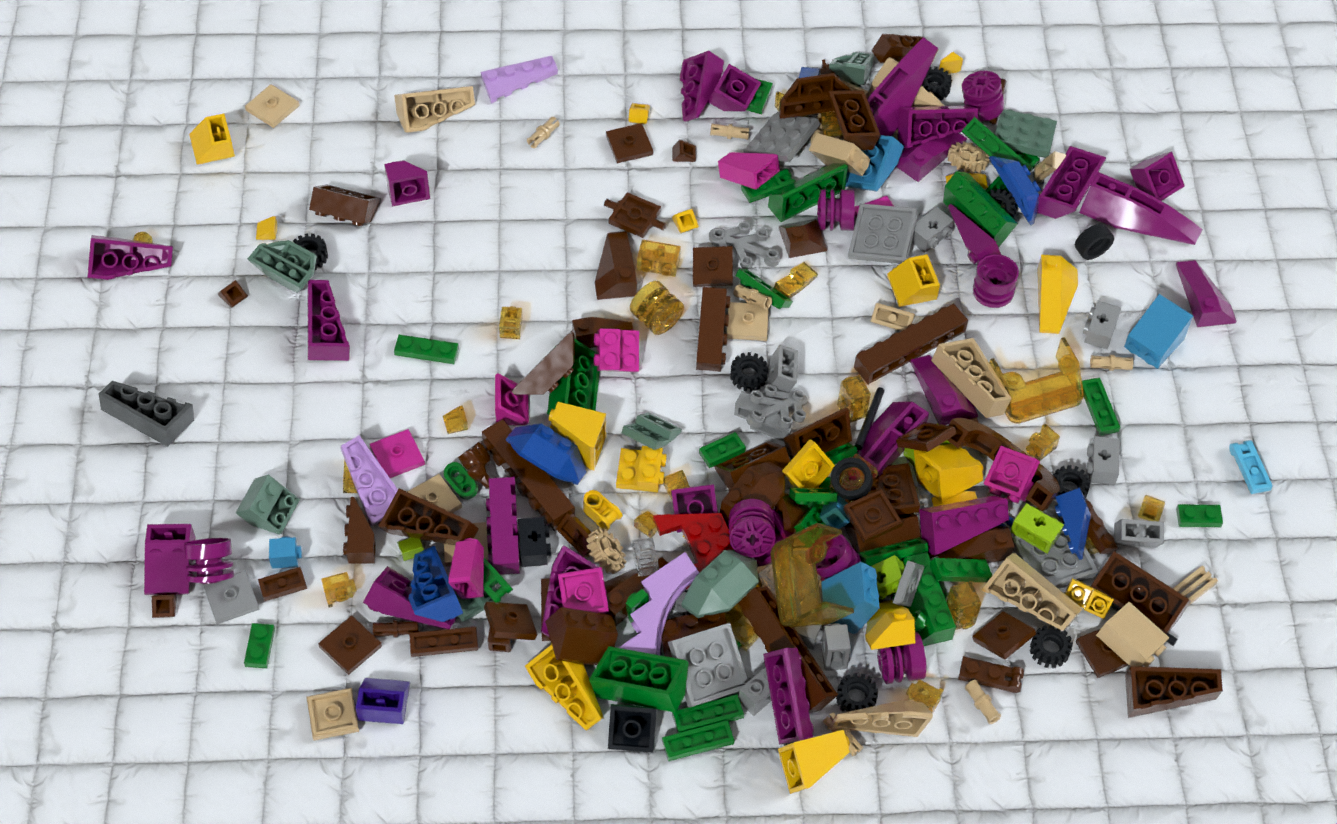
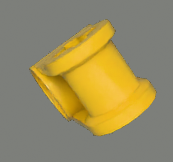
(604, 511)

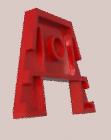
(704, 533)

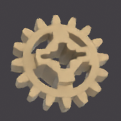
(968, 157)
(606, 550)

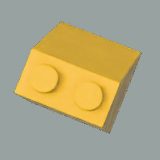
(583, 428)
(947, 471)
(812, 758)

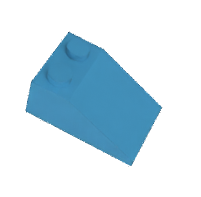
(883, 161)

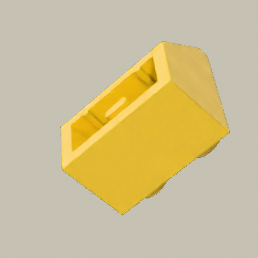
(211, 140)
(914, 281)

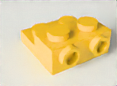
(808, 467)
(641, 469)

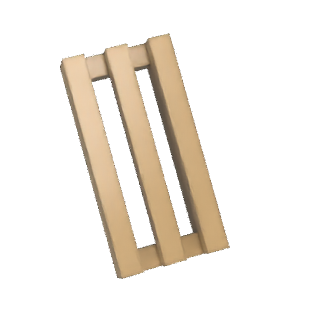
(1205, 577)

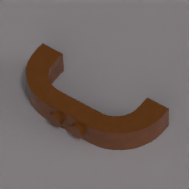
(984, 439)

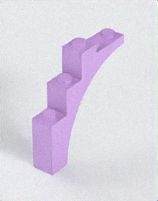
(663, 591)

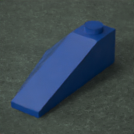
(431, 592)

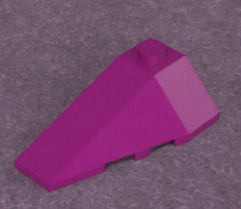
(699, 79)
(923, 158)
(975, 239)
(120, 257)
(565, 562)

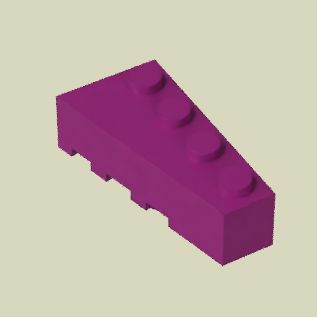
(960, 521)

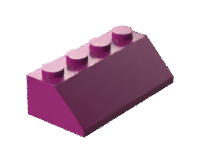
(1069, 183)
(788, 695)

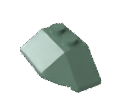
(853, 67)
(285, 263)
(721, 584)

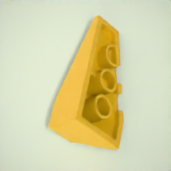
(1055, 291)
(890, 626)
(567, 685)

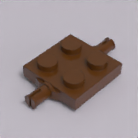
(634, 215)

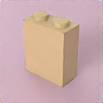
(833, 150)
(1133, 636)

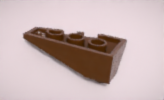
(616, 269)
(621, 587)

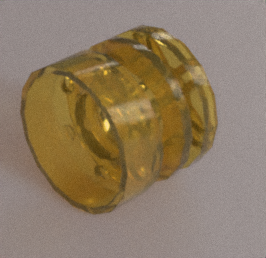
(656, 307)

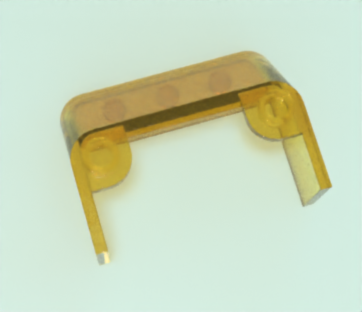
(1044, 394)
(797, 580)

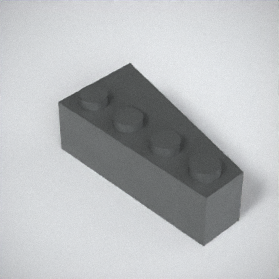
(146, 412)

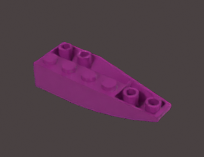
(901, 86)
(1136, 211)
(881, 445)

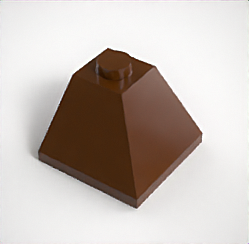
(802, 238)

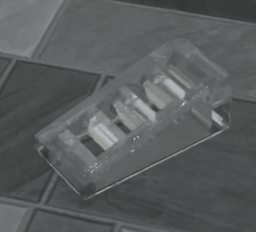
(644, 545)

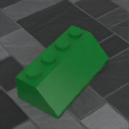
(805, 192)
(978, 206)
(581, 385)
(931, 602)
(640, 679)

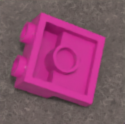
(617, 350)
(1011, 474)

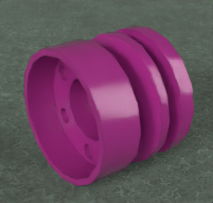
(984, 92)
(836, 210)
(995, 281)
(751, 528)
(838, 557)
(209, 561)
(901, 659)

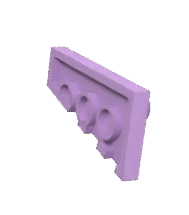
(512, 77)
(369, 478)

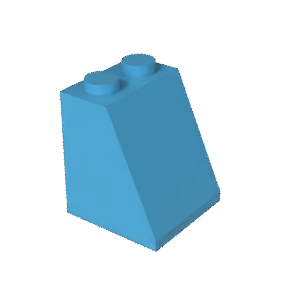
(1159, 331)
(854, 589)

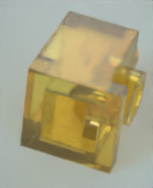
(510, 322)
(1042, 443)
(338, 588)
(925, 693)

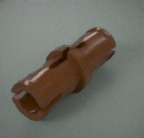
(395, 628)

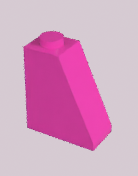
(748, 168)
(467, 569)

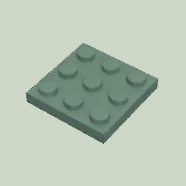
(1026, 132)

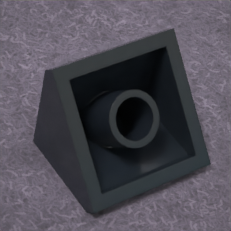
(632, 728)

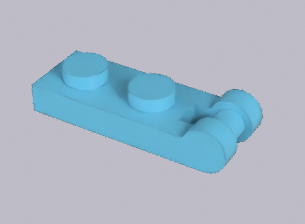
(1251, 467)

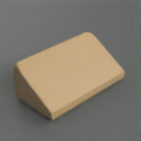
(1048, 166)
(892, 317)

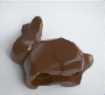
(476, 461)

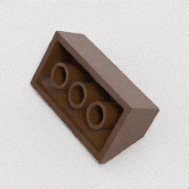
(1131, 584)

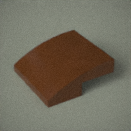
(791, 512)

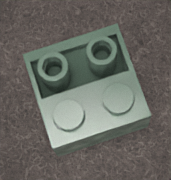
(267, 505)

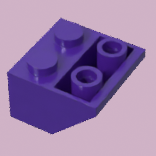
(382, 700)

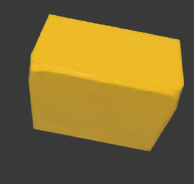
(951, 63)
(639, 113)
(685, 221)
(267, 229)

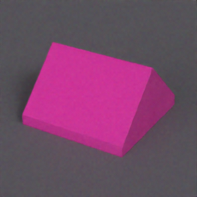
(510, 407)

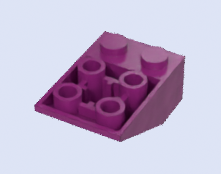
(166, 560)

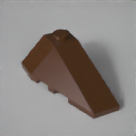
(991, 545)

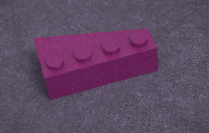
(924, 124)
(325, 328)
(503, 526)

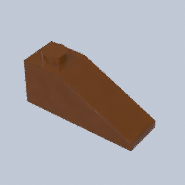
(586, 328)

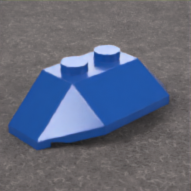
(1019, 185)
(548, 451)

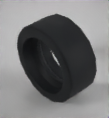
(1094, 241)
(847, 463)

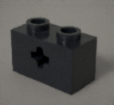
(533, 552)

